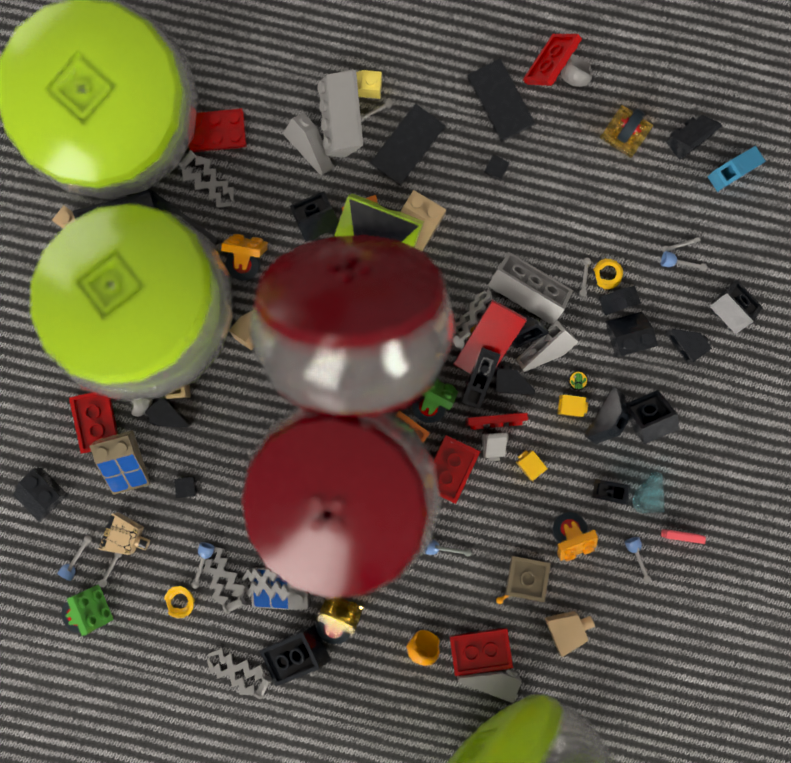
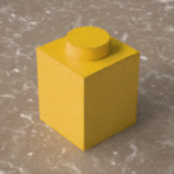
(572, 405)
(531, 464)

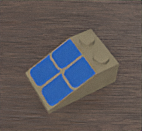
(120, 462)

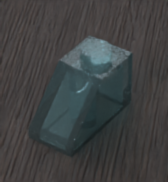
(650, 496)

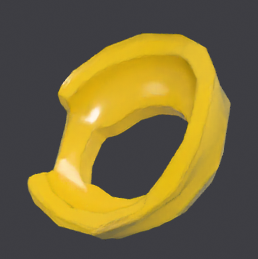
(608, 284)
(179, 612)

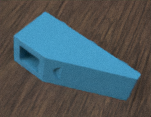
(736, 168)

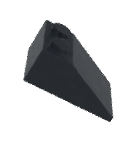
(295, 655)

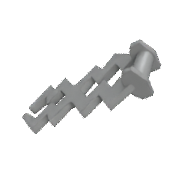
(211, 185)
(458, 341)
(220, 572)
(282, 591)
(232, 669)

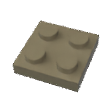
(527, 579)

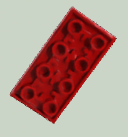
(493, 332)

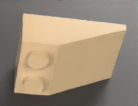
(427, 211)

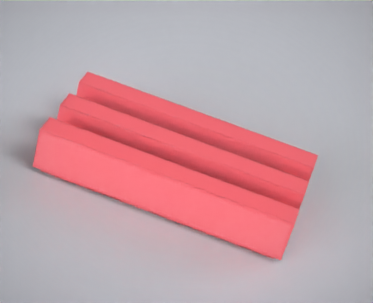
(683, 536)

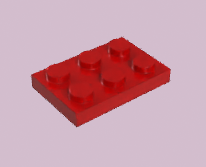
(552, 59)
(219, 131)
(92, 419)
(496, 421)
(453, 466)
(481, 651)

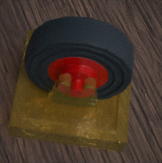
(627, 130)
(338, 620)

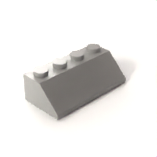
(340, 113)
(530, 288)

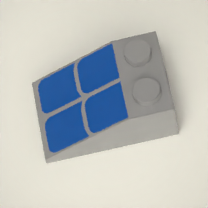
(294, 601)

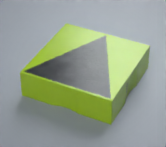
(369, 218)

